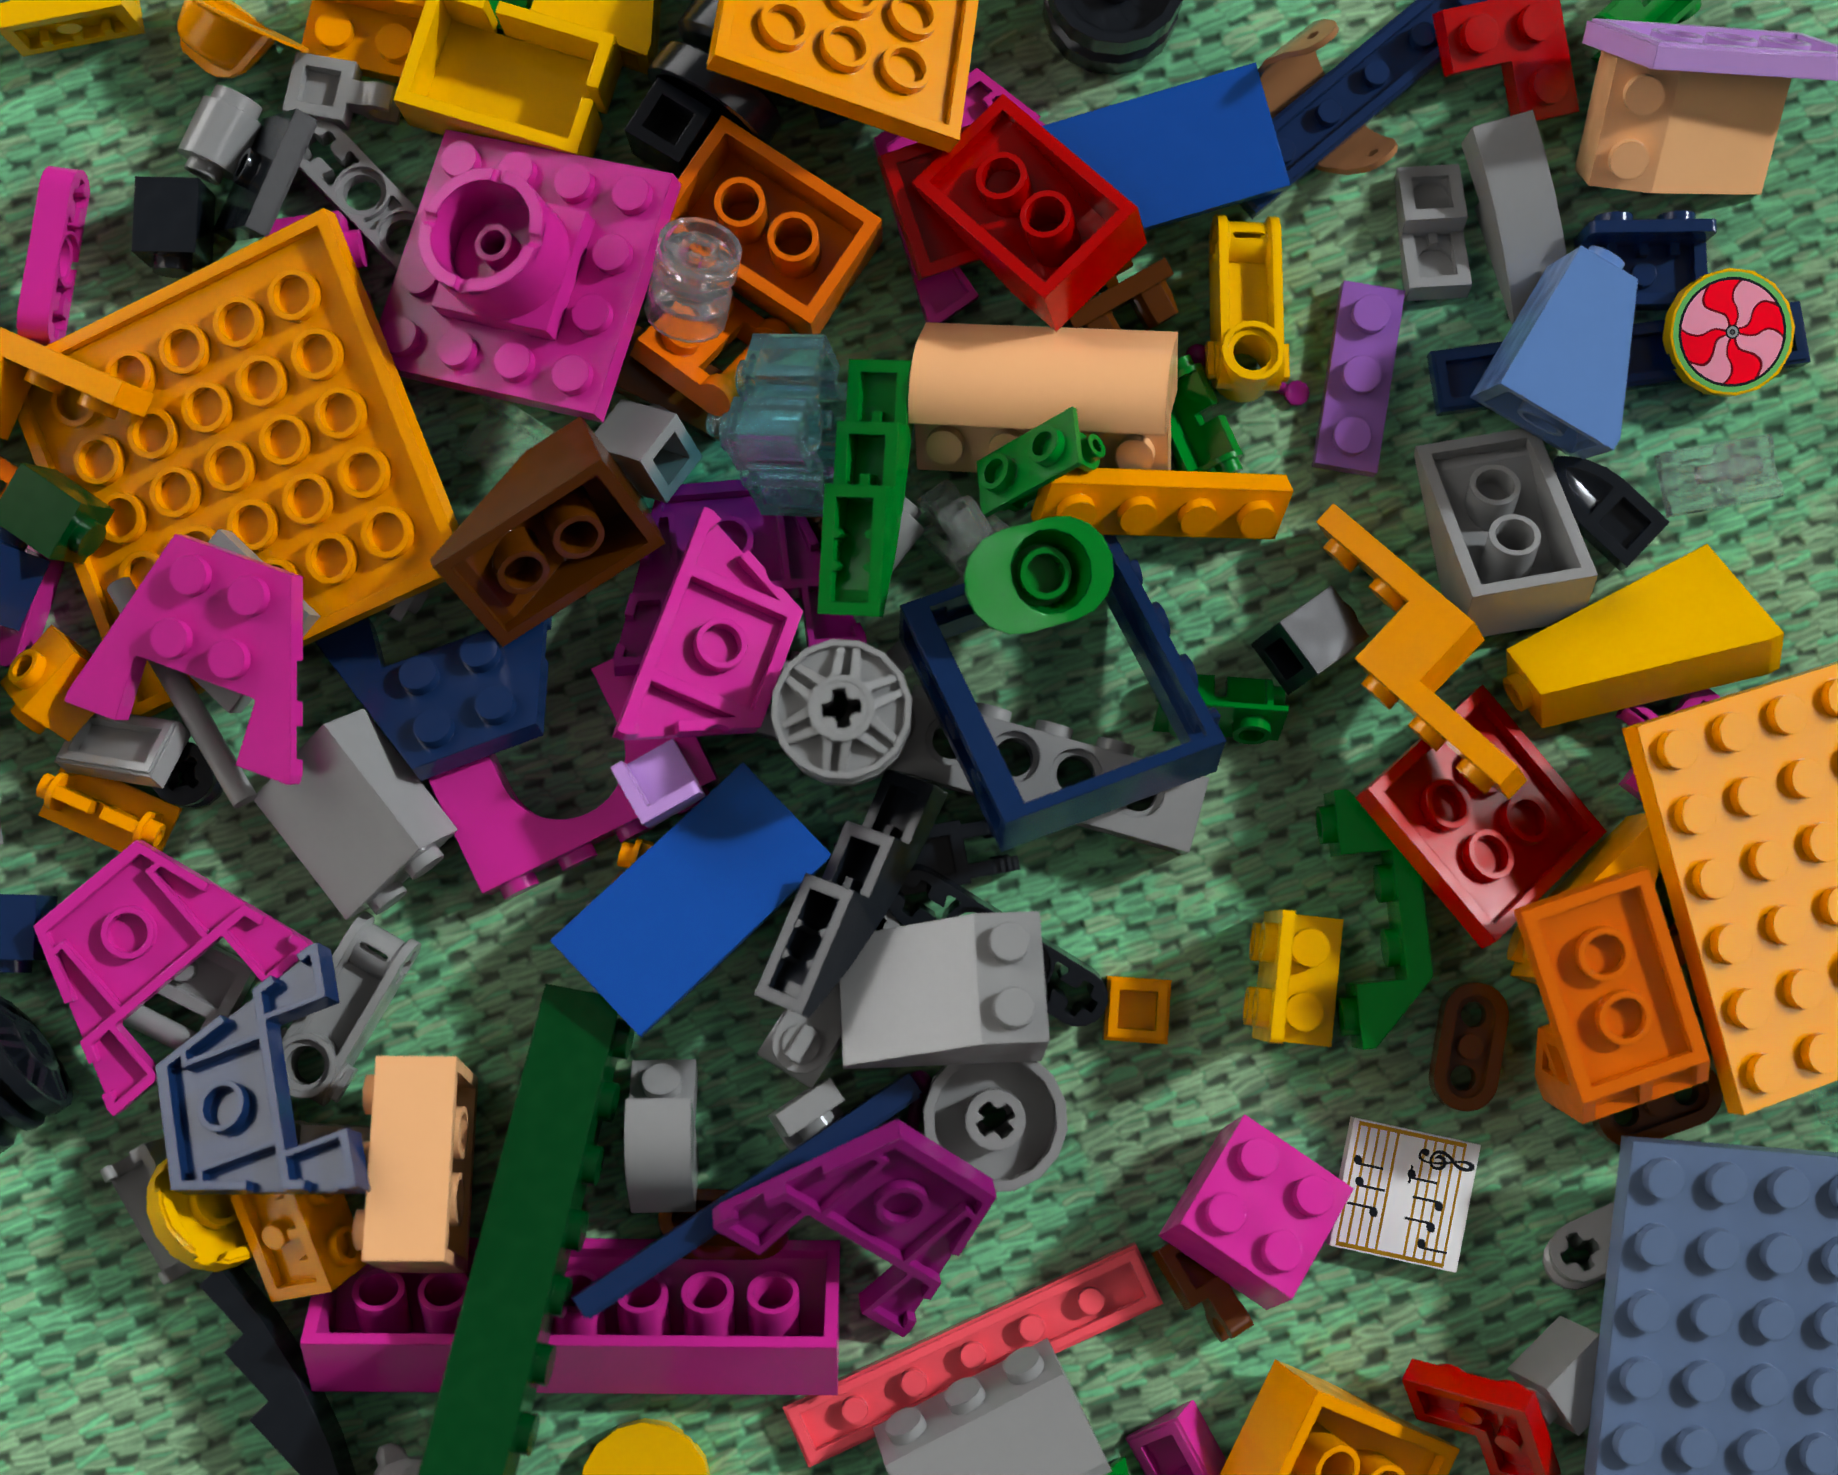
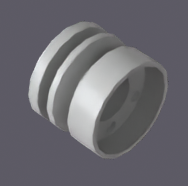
(876, 733)

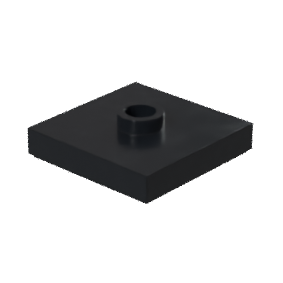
(265, 176)

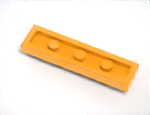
(1169, 502)

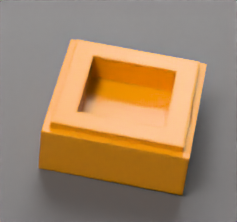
(1137, 1010)

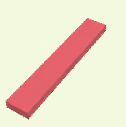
(1060, 1310)

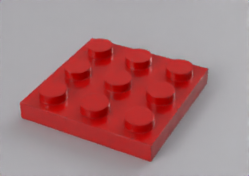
(1478, 847)

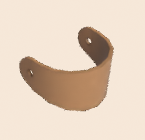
(1295, 70)

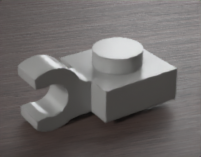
(333, 91)

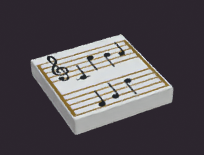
(1406, 1194)

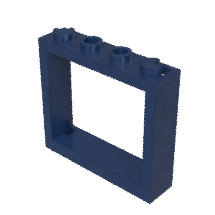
(1172, 677)

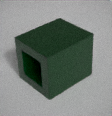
(53, 514)

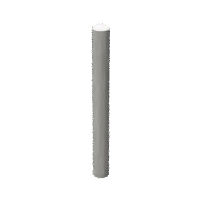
(195, 716)

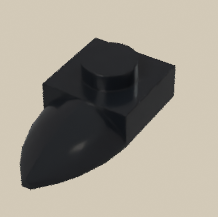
(1608, 510)

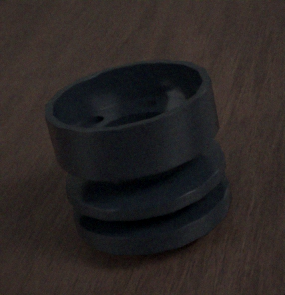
(30, 1076)

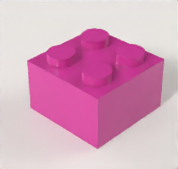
(1256, 1213)

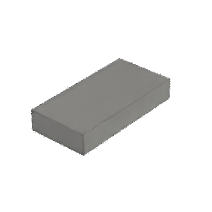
(125, 750)

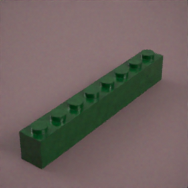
(527, 1238)

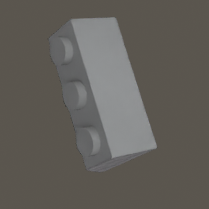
(998, 1422)

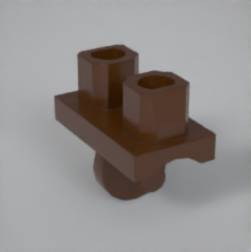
(1145, 292)

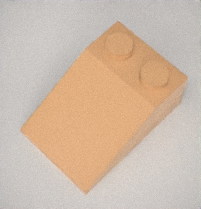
(1679, 130)

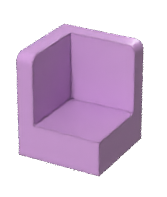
(659, 783)

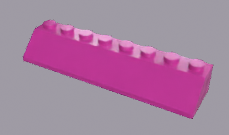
(682, 1332)

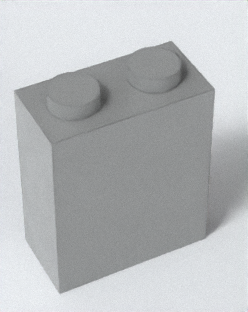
(357, 816)

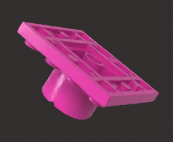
(526, 273)

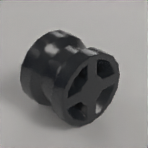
(198, 781)

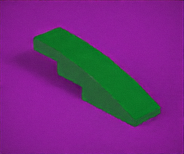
(867, 490)

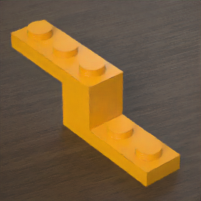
(31, 363)
(1418, 652)

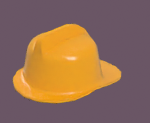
(225, 37)

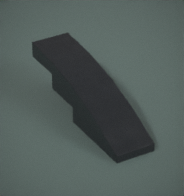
(843, 909)
(294, 1418)

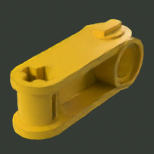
(1246, 308)

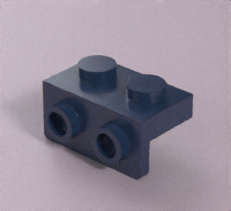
(1658, 251)

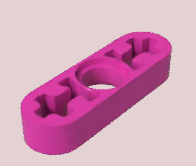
(51, 250)

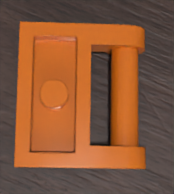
(684, 363)

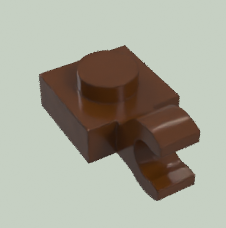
(1196, 1285)

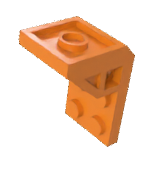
(1612, 999)

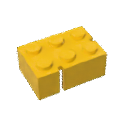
(524, 88)

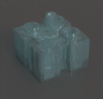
(784, 422)

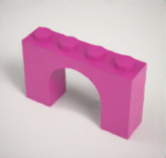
(511, 843)

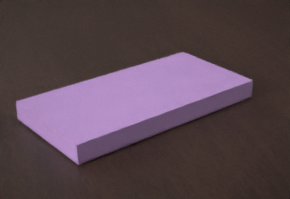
(1715, 49)

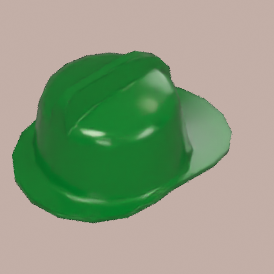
(1038, 575)

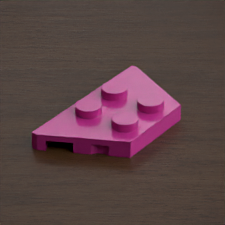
(712, 645)

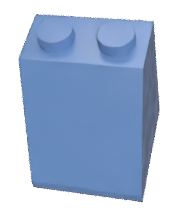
(1568, 355)

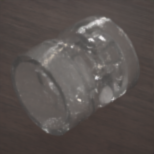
(692, 279)

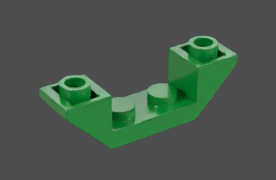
(1377, 1005)

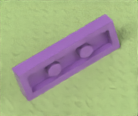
(1358, 378)

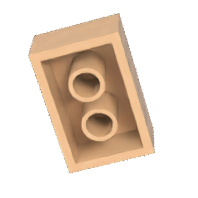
(418, 1165)

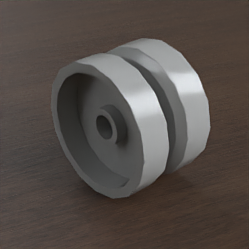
(1032, 1126)

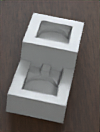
(1431, 232)

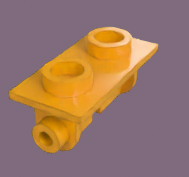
(106, 810)

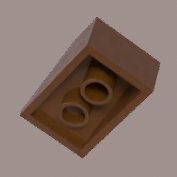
(547, 534)

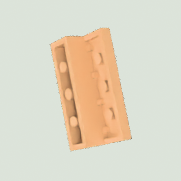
(996, 382)

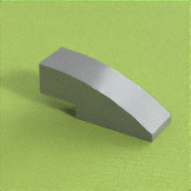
(1515, 203)

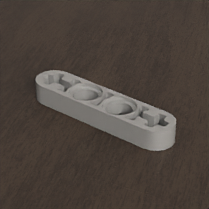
(376, 223)

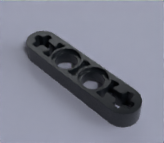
(1073, 969)

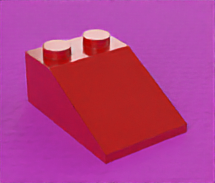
(1032, 211)

